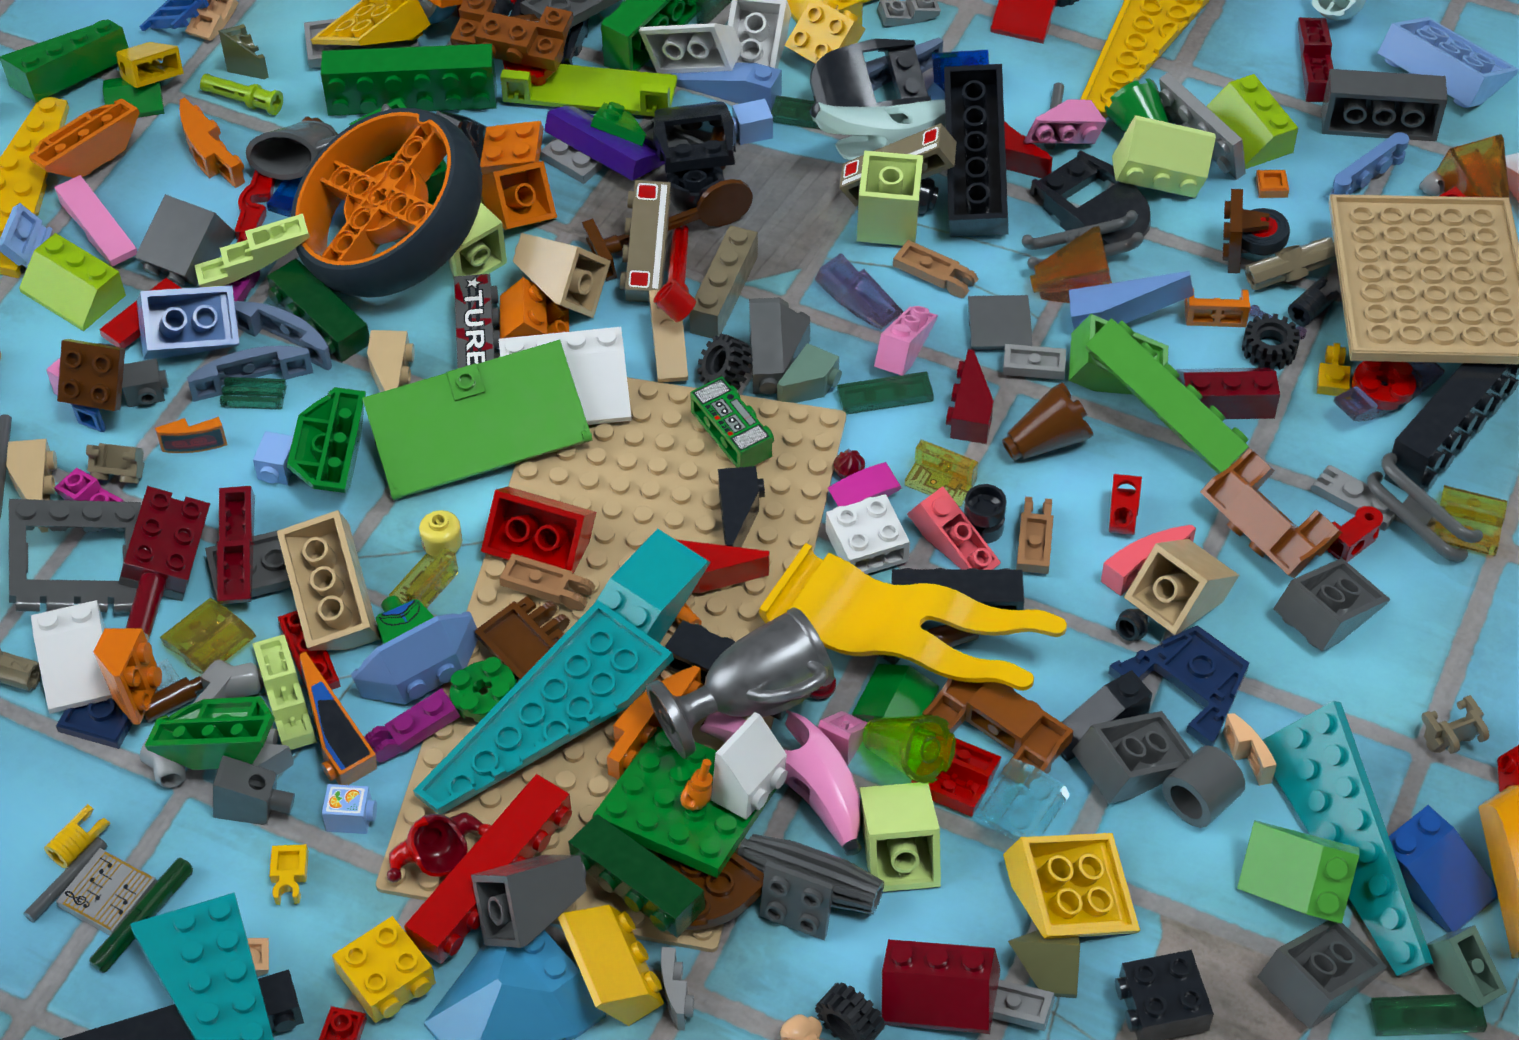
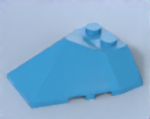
(516, 996)

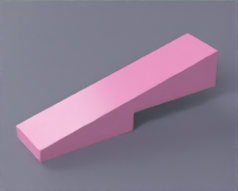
(95, 220)

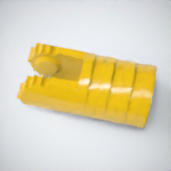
(73, 839)

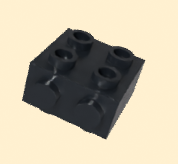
(1164, 996)

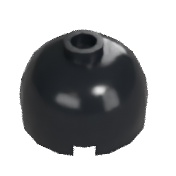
(691, 184)

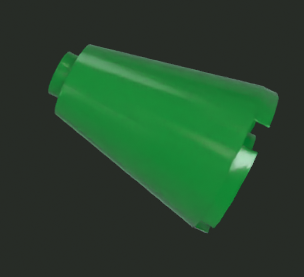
(1136, 100)

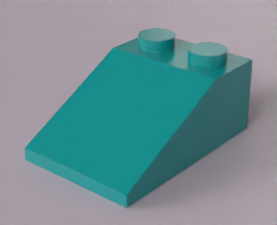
(654, 584)

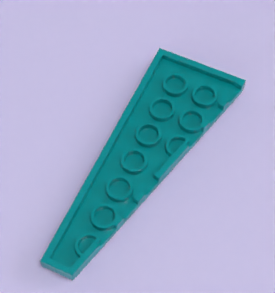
(1335, 802)
(207, 969)

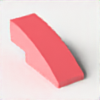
(1125, 564)

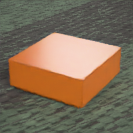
(1272, 184)

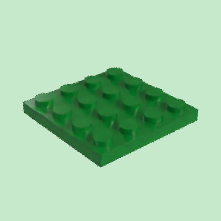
(650, 811)

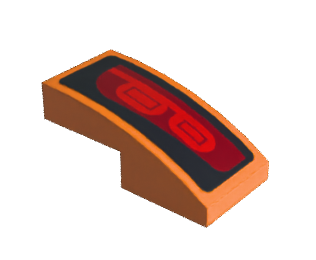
(181, 438)

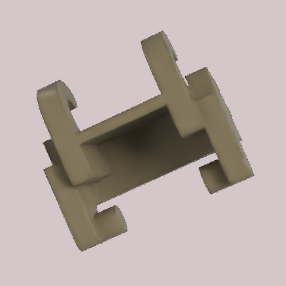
(115, 460)
(1445, 734)

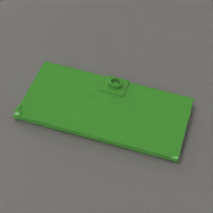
(476, 419)

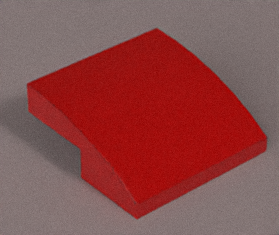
(1023, 19)
(966, 779)

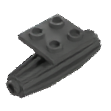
(807, 882)

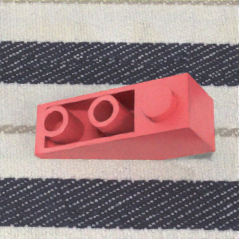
(951, 532)

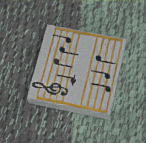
(105, 891)

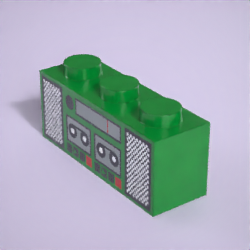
(731, 423)

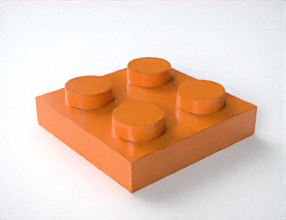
(511, 146)

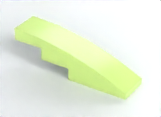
(260, 249)
(284, 692)

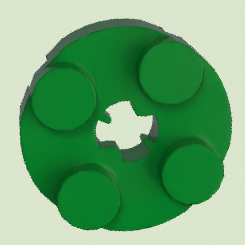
(474, 677)

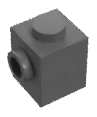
(144, 383)

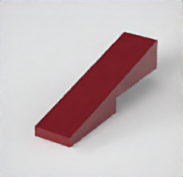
(1315, 56)
(235, 544)

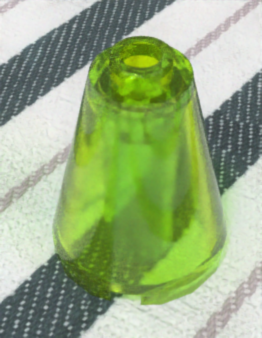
(912, 744)

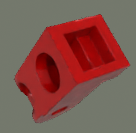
(1124, 504)
(1357, 533)

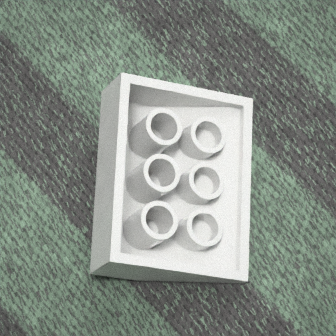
(596, 368)

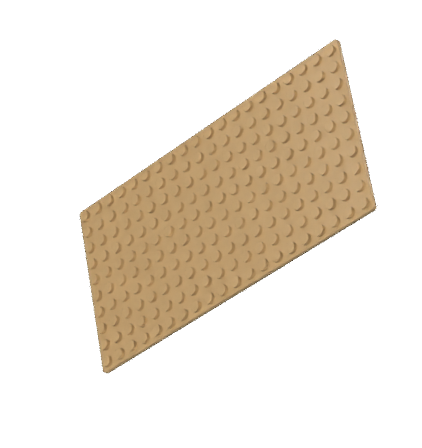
(637, 480)

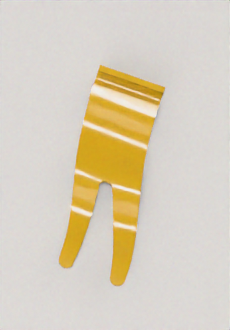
(880, 618)

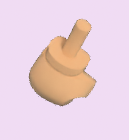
(801, 1028)

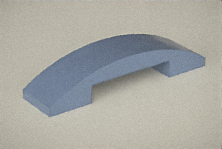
(254, 317)
(249, 363)

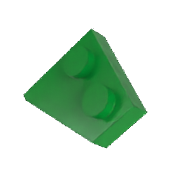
(618, 122)

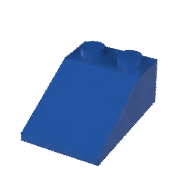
(1441, 870)

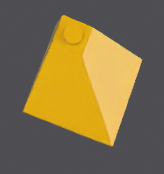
(375, 23)
(1072, 885)

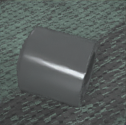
(1203, 786)

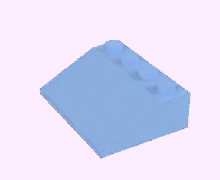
(1432, 49)

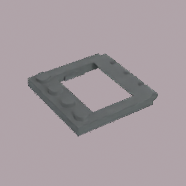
(59, 516)

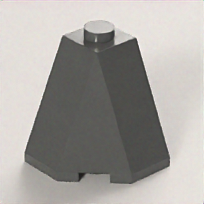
(775, 340)

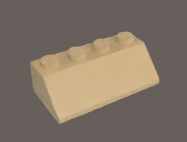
(328, 583)

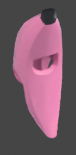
(814, 773)

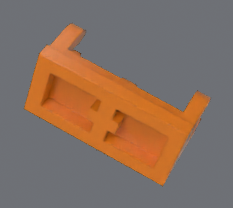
(1217, 311)

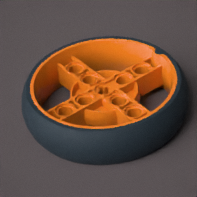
(388, 202)

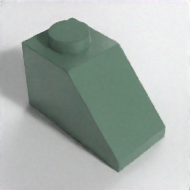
(809, 376)
(1466, 966)

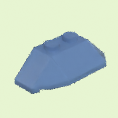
(417, 659)

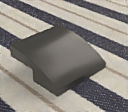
(999, 321)

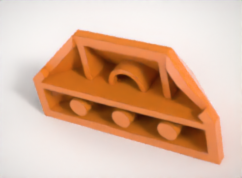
(87, 140)

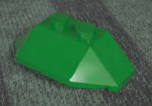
(328, 440)
(212, 729)

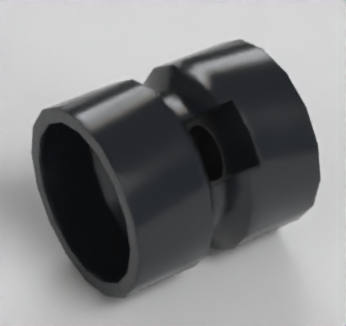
(986, 511)

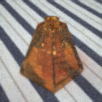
(1477, 168)
(1072, 267)

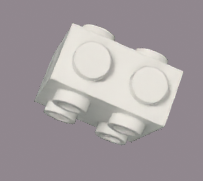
(868, 534)

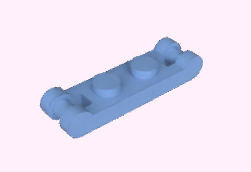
(1371, 164)

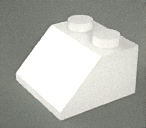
(748, 768)

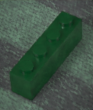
(317, 305)
(638, 876)

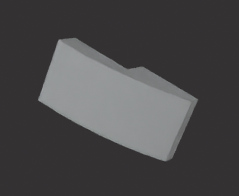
(907, 12)
(675, 990)

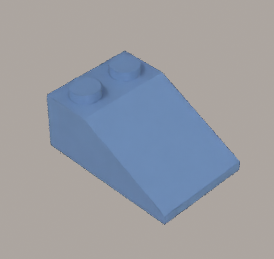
(186, 321)

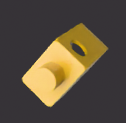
(141, 66)

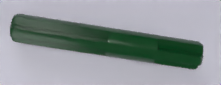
(146, 908)

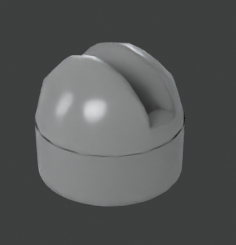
(1433, 184)

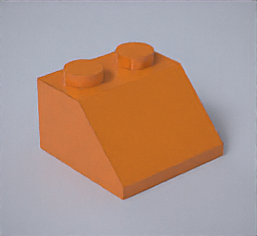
(519, 195)

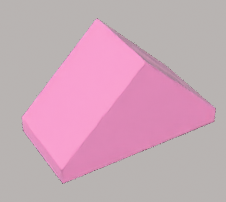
(844, 732)

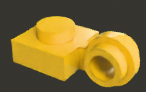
(1333, 377)

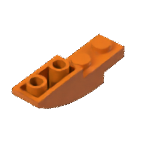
(206, 146)
(640, 723)

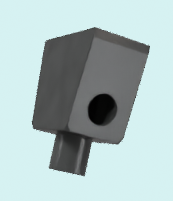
(247, 793)

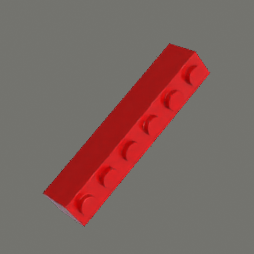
(514, 836)

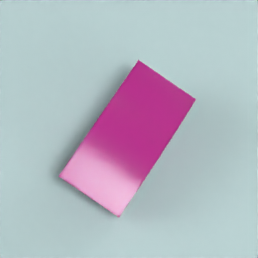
(864, 484)
(83, 487)

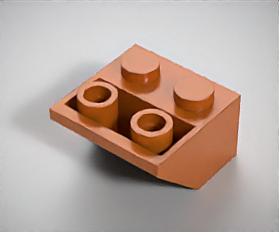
(529, 311)
(128, 669)

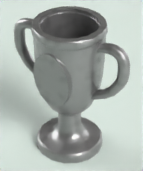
(758, 674)

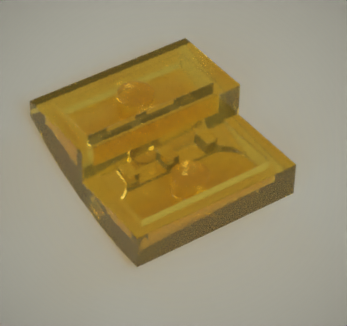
(1473, 512)
(207, 635)

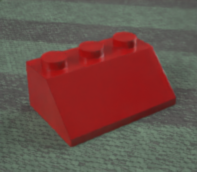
(537, 528)

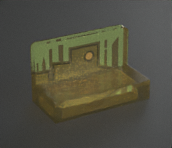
(939, 468)
(427, 578)

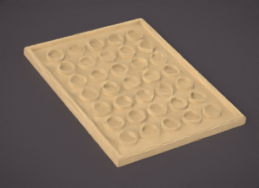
(1428, 278)

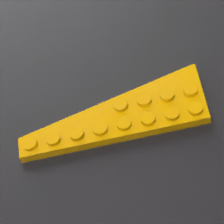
(1135, 43)
(19, 177)

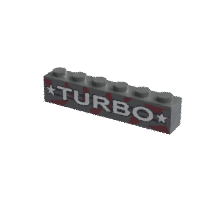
(476, 319)

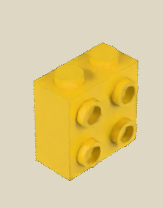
(823, 30)
(384, 969)

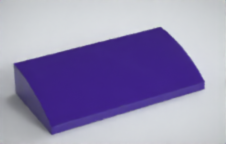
(625, 157)

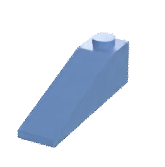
(741, 85)
(1129, 298)

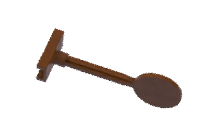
(716, 207)

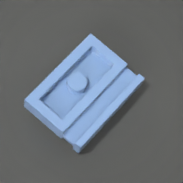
(22, 235)

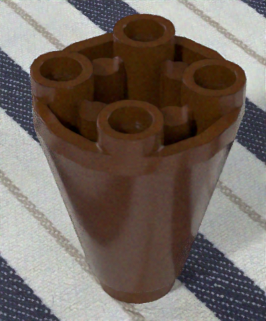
(1048, 426)

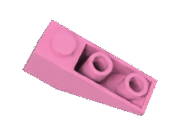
(1068, 123)
(904, 339)

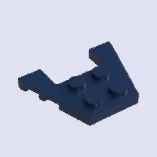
(1200, 669)

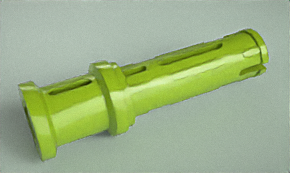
(252, 95)

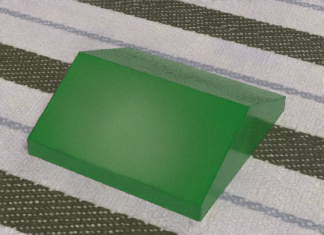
(146, 98)
(895, 693)

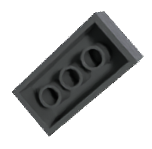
(1383, 104)

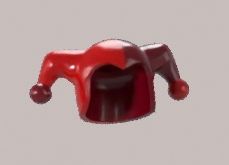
(434, 844)

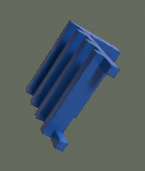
(174, 14)

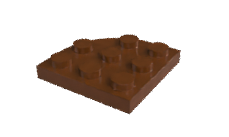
(724, 896)

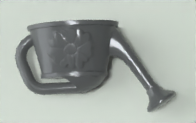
(291, 149)

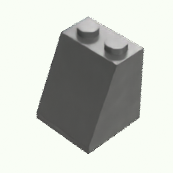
(182, 238)
(526, 897)

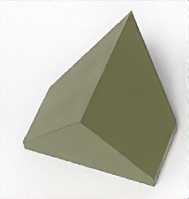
(240, 53)
(1050, 962)

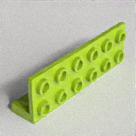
(591, 87)

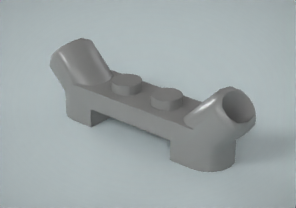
(218, 681)

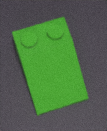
(1092, 374)
(1299, 871)

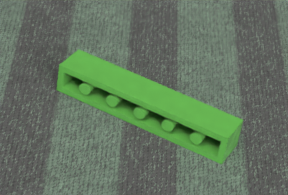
(1166, 396)

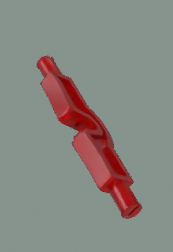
(253, 214)

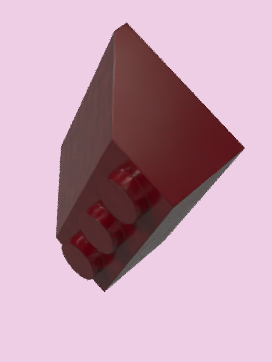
(1236, 391)
(939, 986)

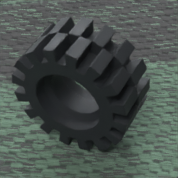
(1273, 329)
(725, 358)
(849, 1014)

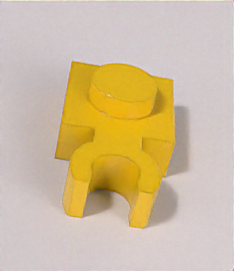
(287, 868)

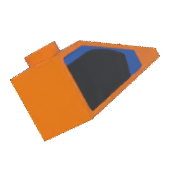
(342, 745)

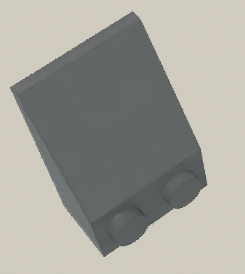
(1329, 603)
(1131, 754)
(1320, 971)

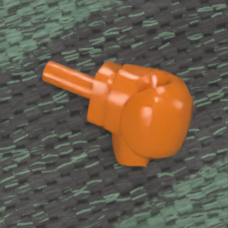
(698, 789)

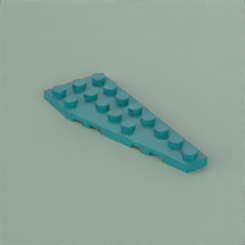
(575, 686)

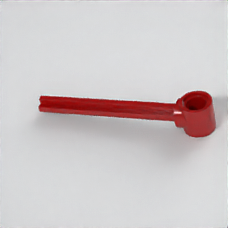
(674, 295)

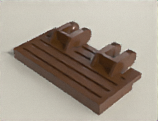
(518, 637)

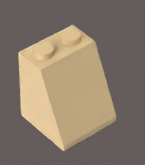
(563, 272)
(1180, 584)

